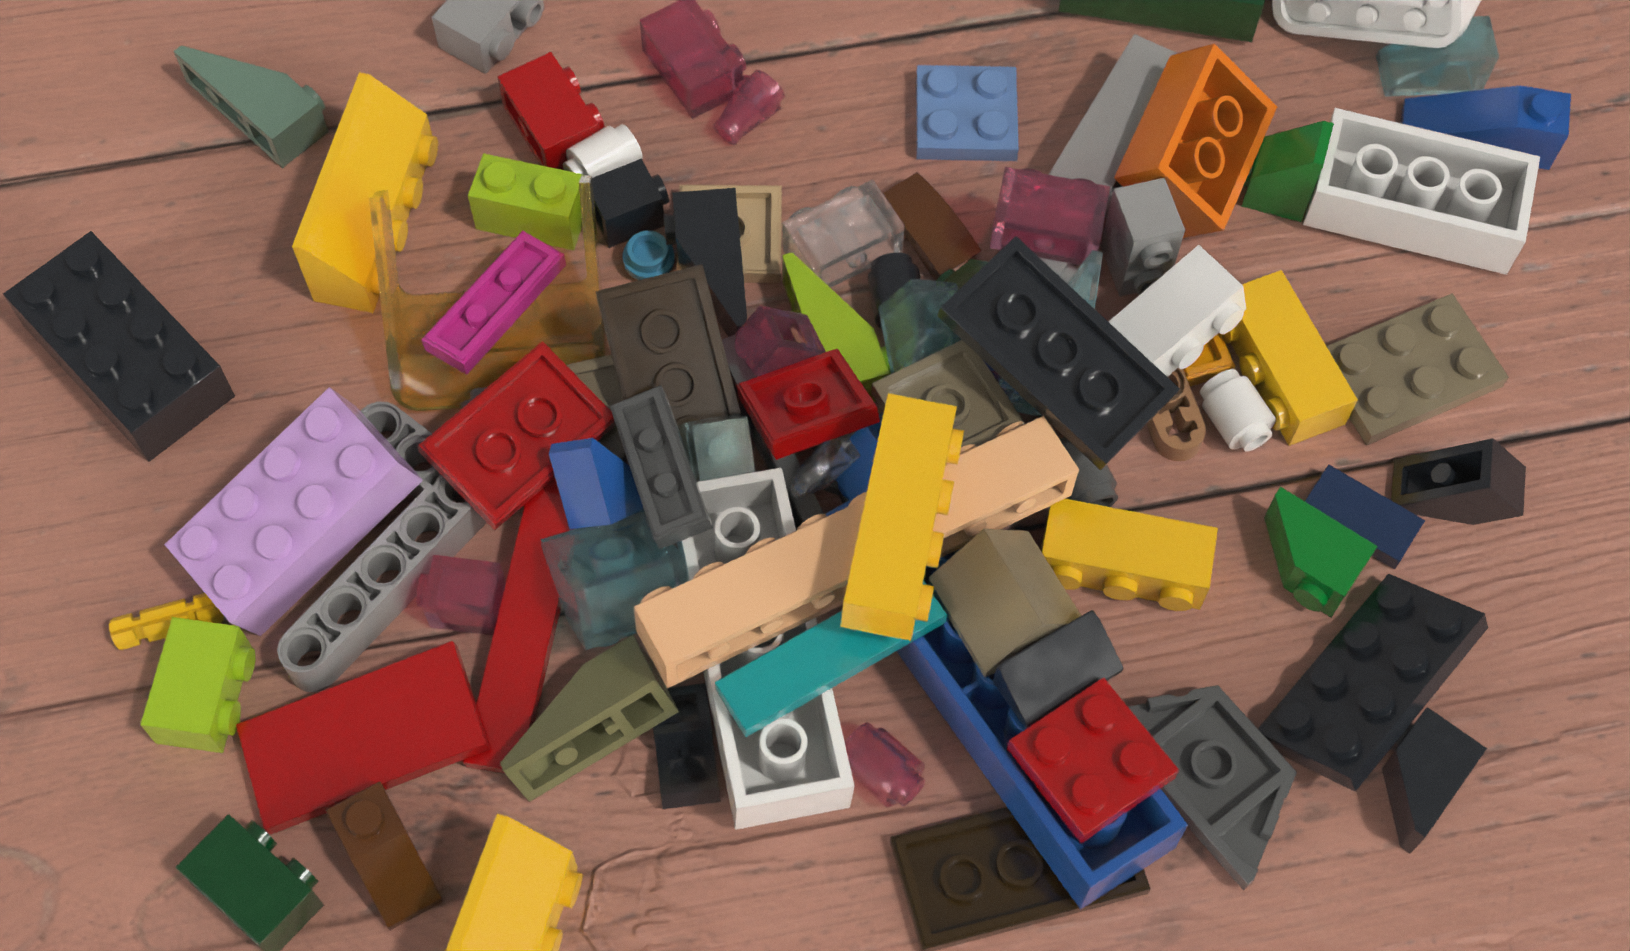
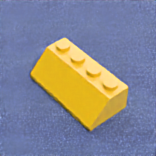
(377, 146)
(517, 892)

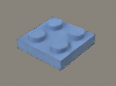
(966, 113)

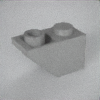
(483, 29)

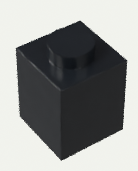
(628, 202)

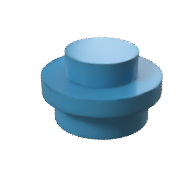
(648, 255)

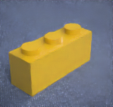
(1289, 361)
(1129, 554)

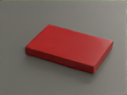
(503, 437)

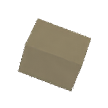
(1001, 596)

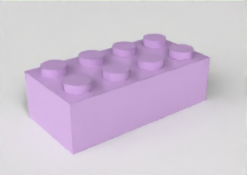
(293, 513)

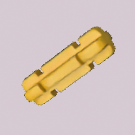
(155, 621)

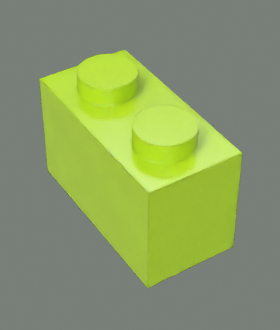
(528, 198)
(198, 685)

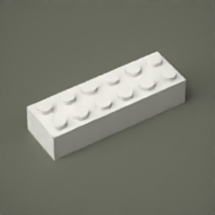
(800, 759)

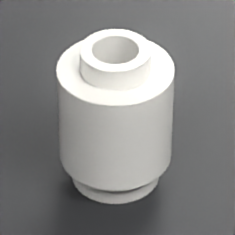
(603, 151)
(1237, 410)

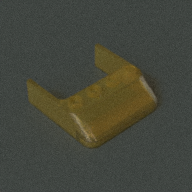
(561, 317)

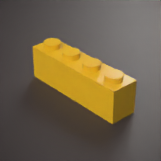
(899, 516)

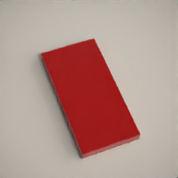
(361, 733)

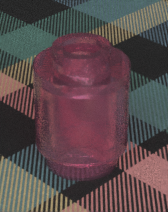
(884, 765)

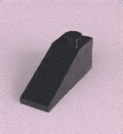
(708, 234)

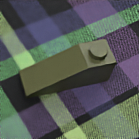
(591, 717)

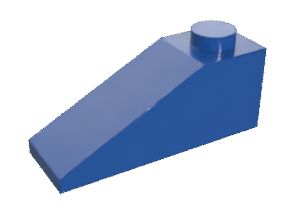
(1505, 117)

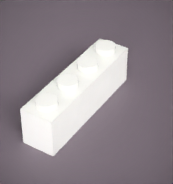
(1182, 311)

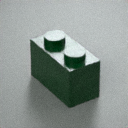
(252, 884)

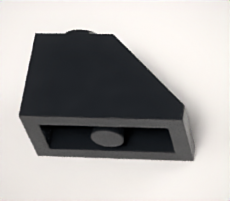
(1461, 483)
(1426, 773)

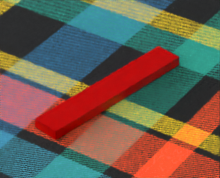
(521, 634)

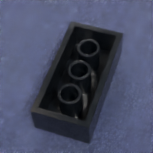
(120, 345)

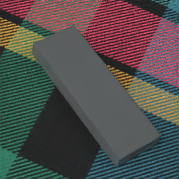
(661, 467)

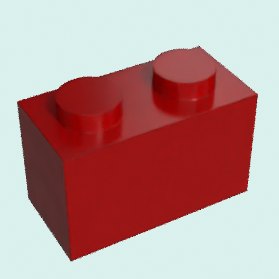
(548, 108)

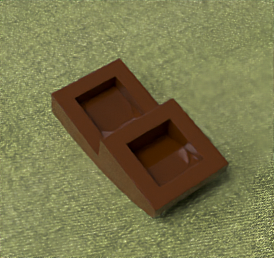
(931, 225)

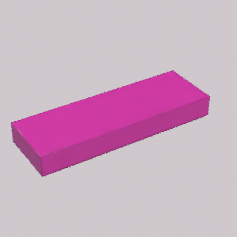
(494, 302)

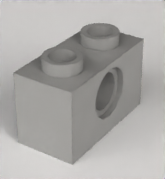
(1141, 235)

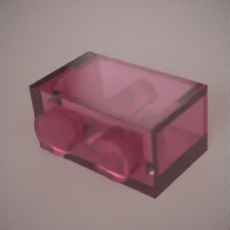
(692, 55)
(1050, 214)

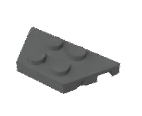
(1227, 775)

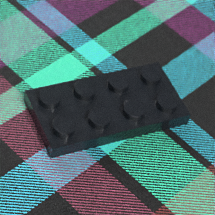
(1058, 352)
(1372, 680)

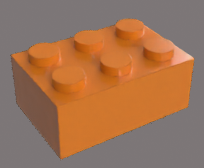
(1199, 136)

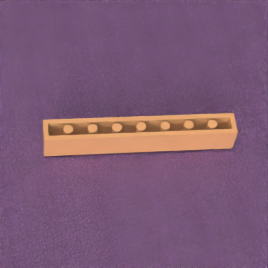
(808, 571)

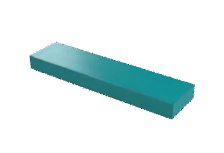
(808, 668)

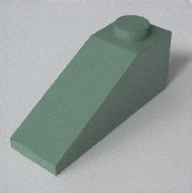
(258, 101)

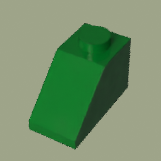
(1287, 170)
(1314, 552)

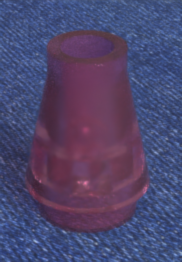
(750, 105)

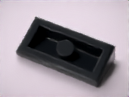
(1057, 668)

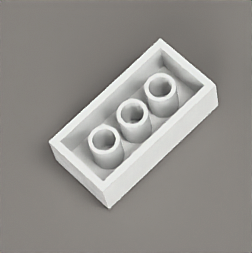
(1424, 192)

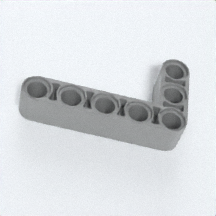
(392, 550)

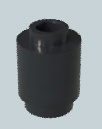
(887, 276)

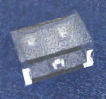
(844, 233)

